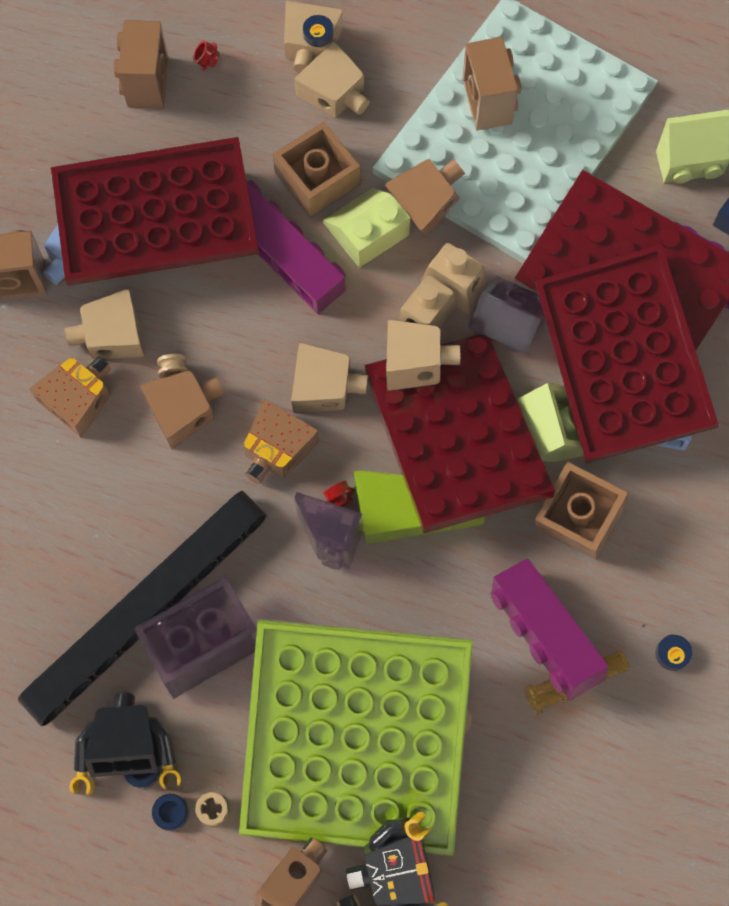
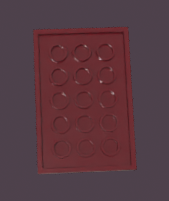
(153, 211)
(604, 223)
(626, 354)
(461, 440)

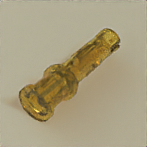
(617, 664)

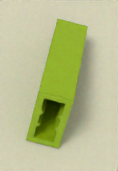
(389, 509)

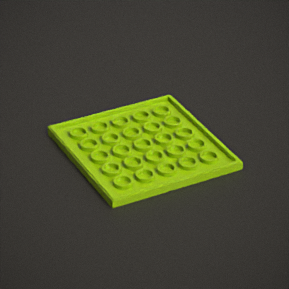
(354, 733)

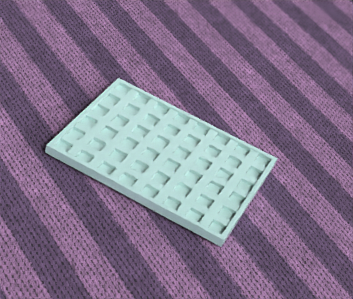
(567, 120)

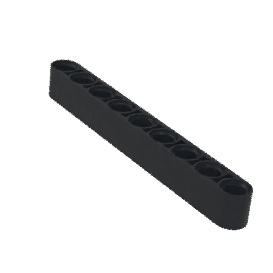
(153, 595)

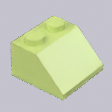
(694, 147)
(369, 225)
(551, 423)

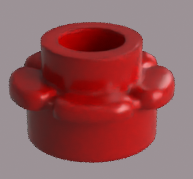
(206, 55)
(339, 494)

